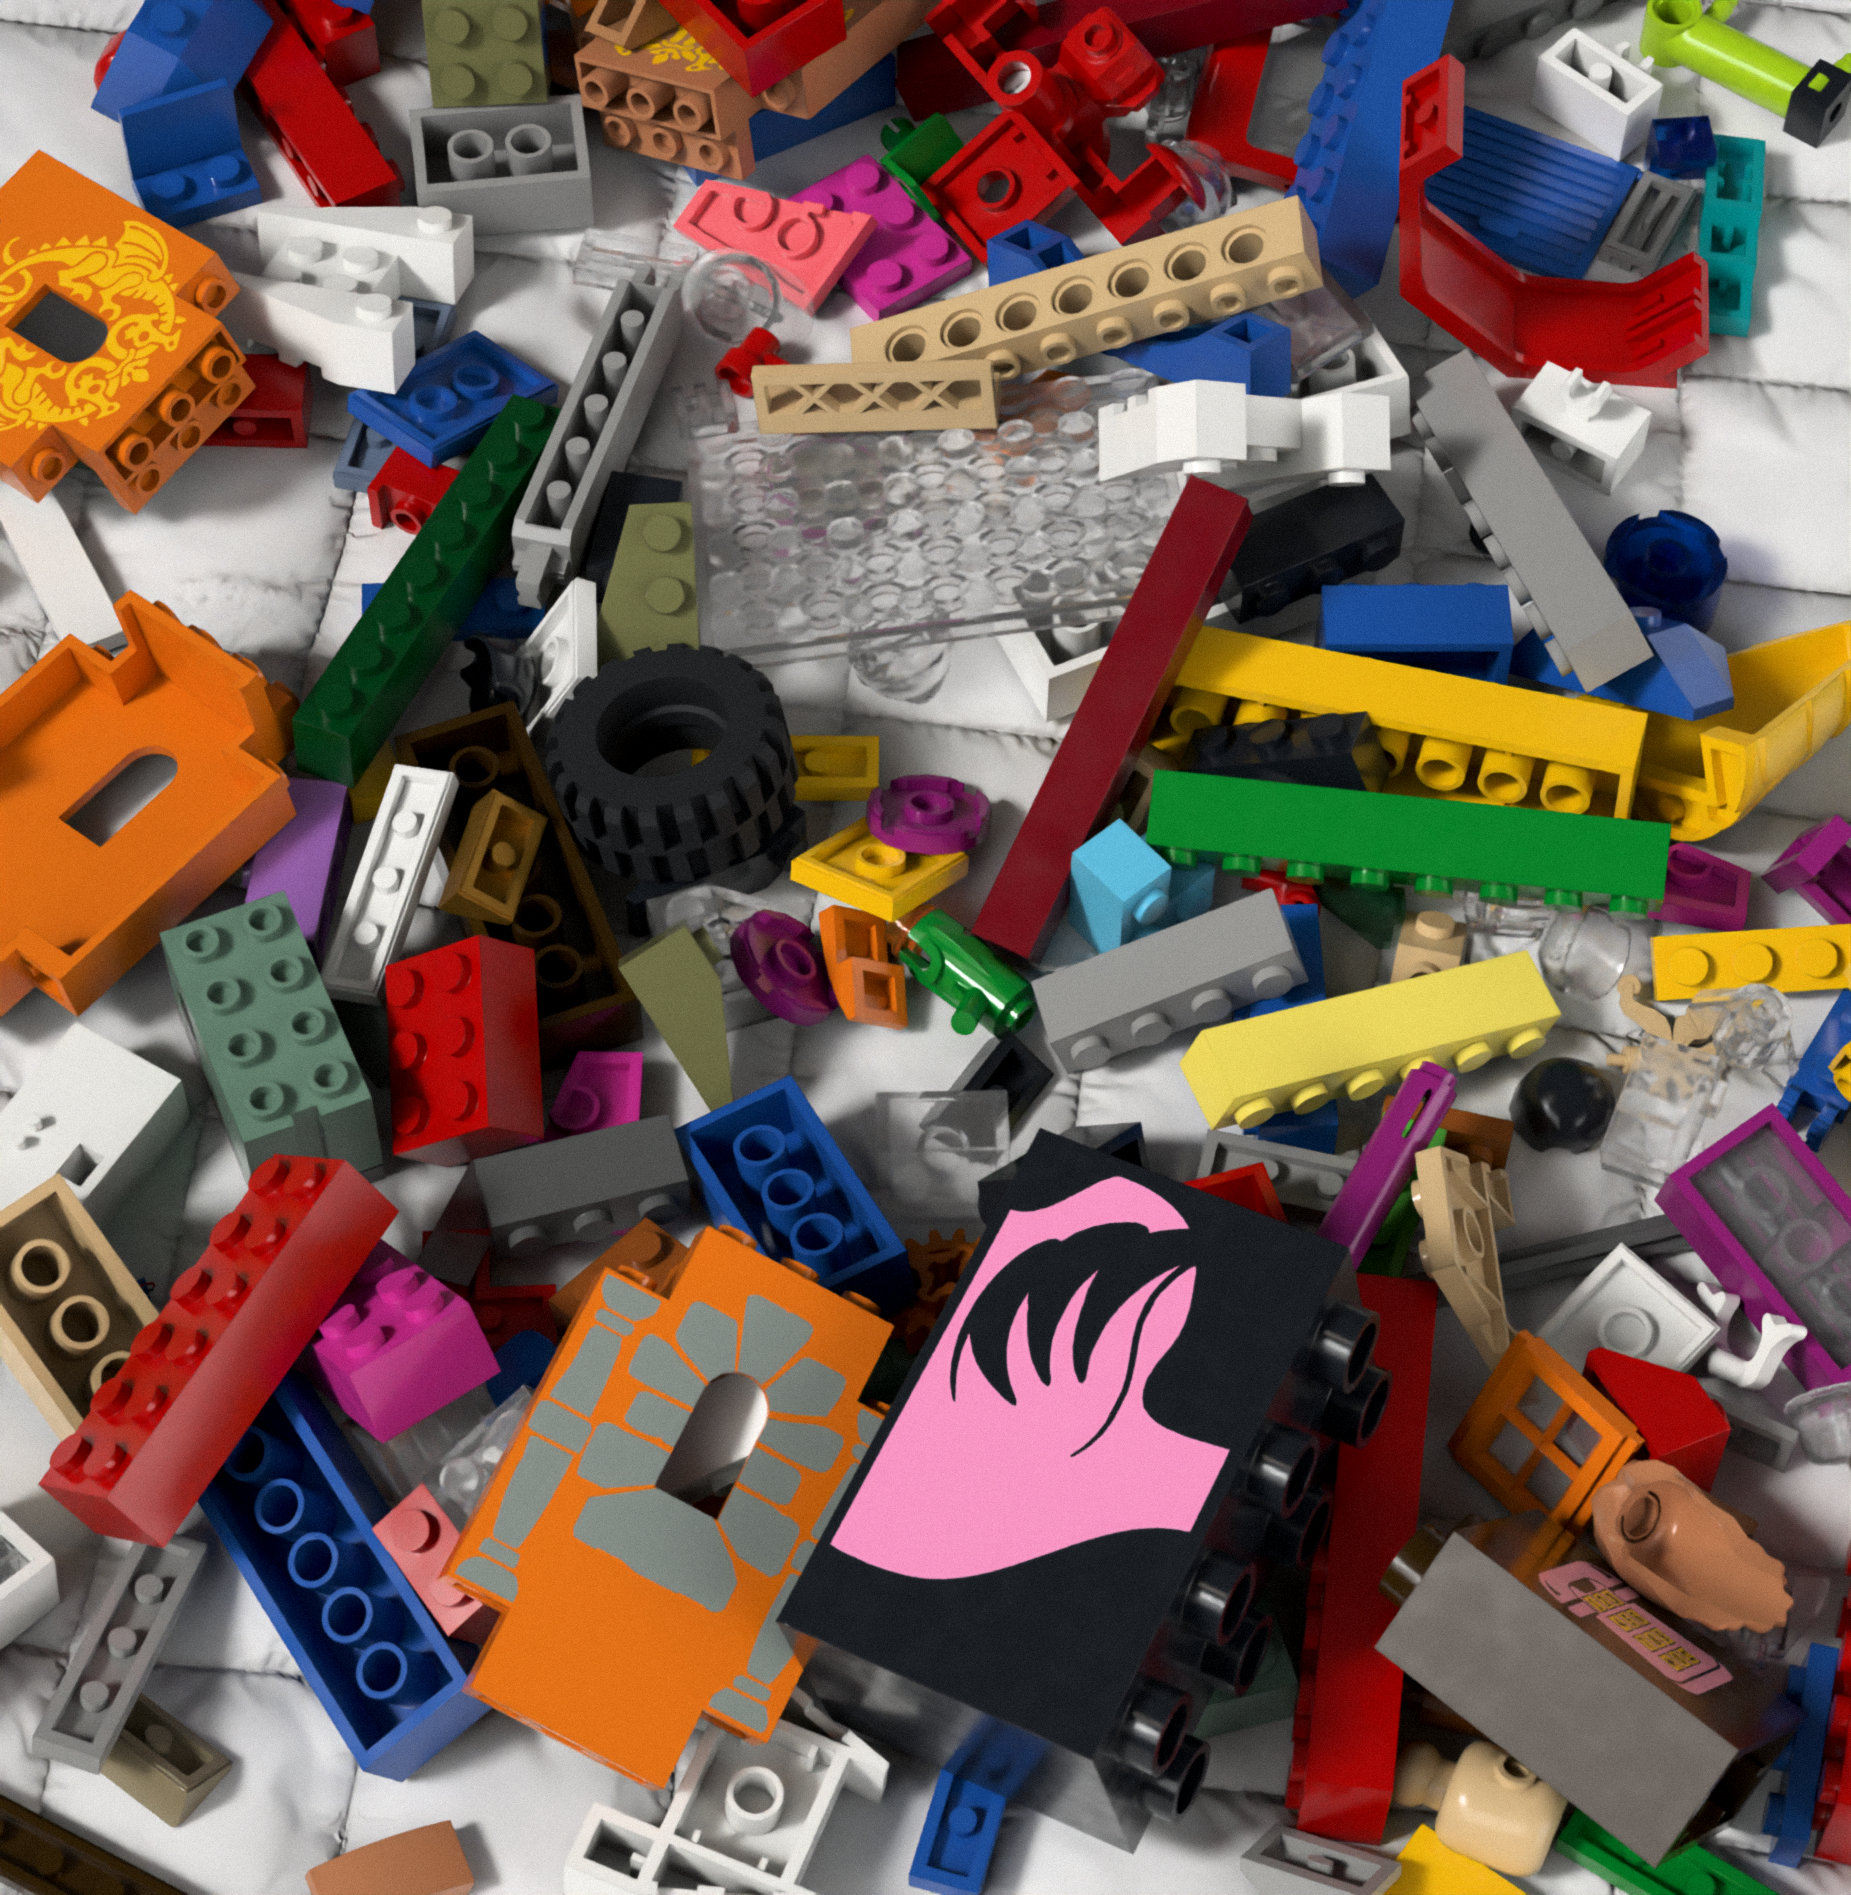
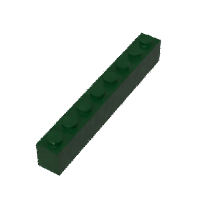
(422, 601)

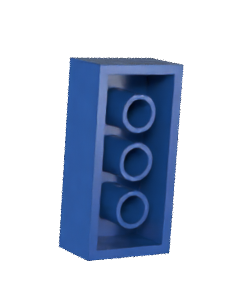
(787, 1185)

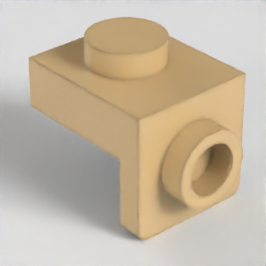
(1427, 945)

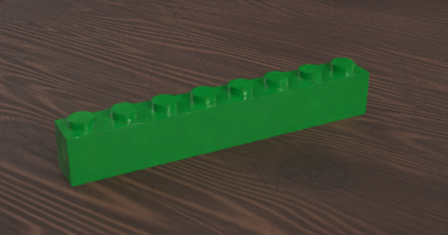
(1409, 842)

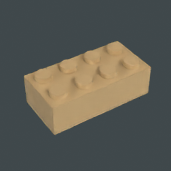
(64, 1304)

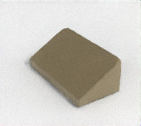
(164, 1763)

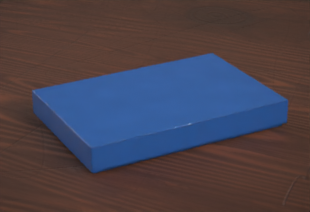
(450, 398)

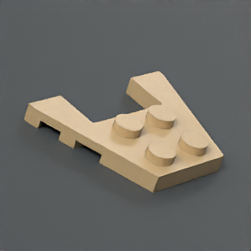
(1460, 1213)

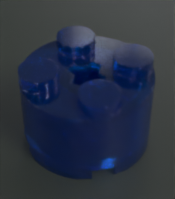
(1669, 566)

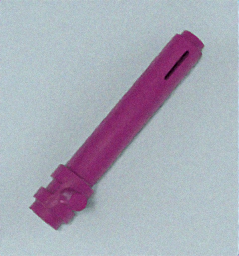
(1388, 1160)

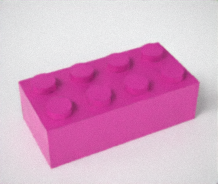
(396, 1346)

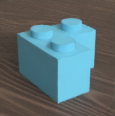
(1129, 890)

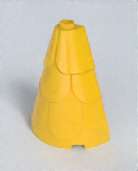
(1718, 768)

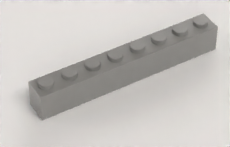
(1527, 522)

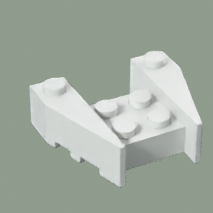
(337, 283)
(1244, 438)
(738, 1818)

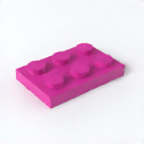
(906, 252)

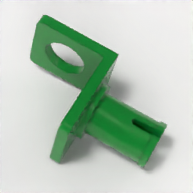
(918, 154)

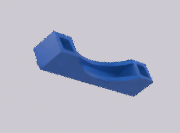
(1228, 350)

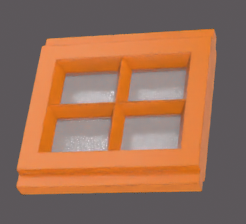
(1543, 1436)

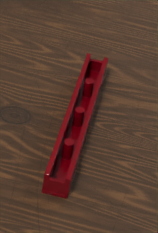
(937, 81)
(1115, 717)

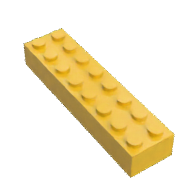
(1436, 728)

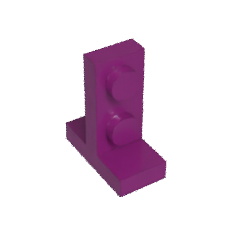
(1817, 869)

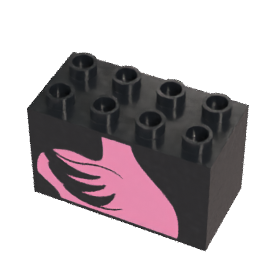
(1090, 1491)

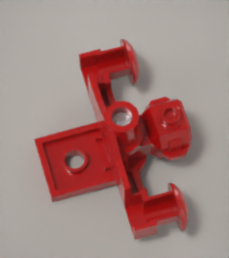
(1054, 129)

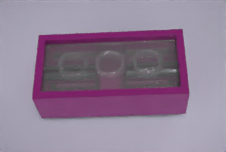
(1774, 1235)

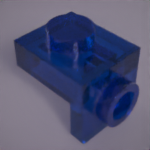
(1680, 147)

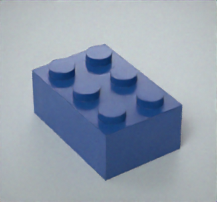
(1421, 626)

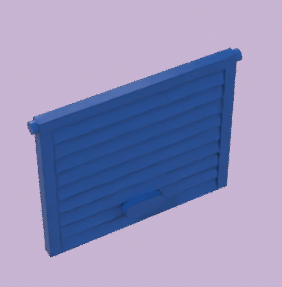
(1531, 195)

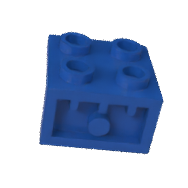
(188, 155)

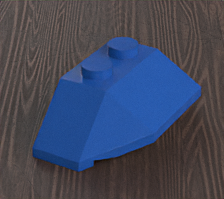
(182, 46)
(1681, 680)

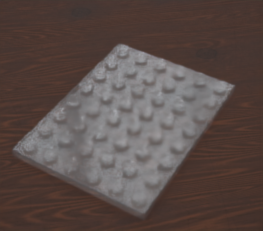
(921, 532)

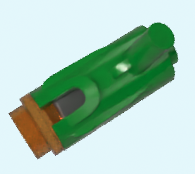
(961, 971)

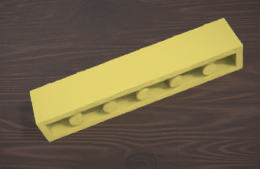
(1368, 1040)

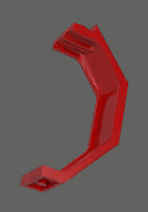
(1519, 320)

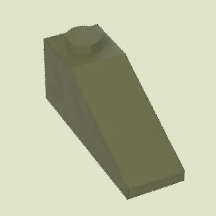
(683, 996)

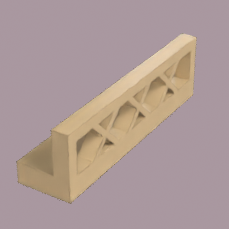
(876, 396)

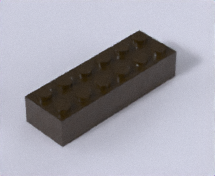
(578, 981)

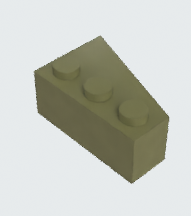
(650, 584)

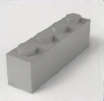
(1169, 981)

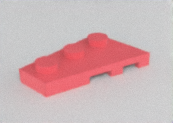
(796, 236)

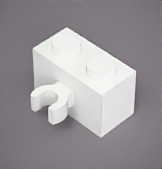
(1597, 92)
(1581, 427)

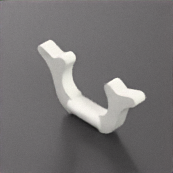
(1774, 1343)

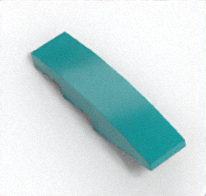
(1729, 230)

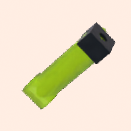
(1804, 96)

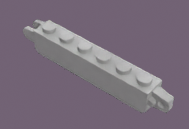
(595, 433)

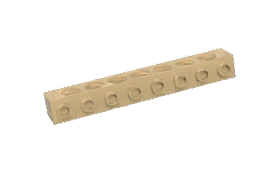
(1111, 296)

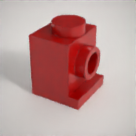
(407, 491)

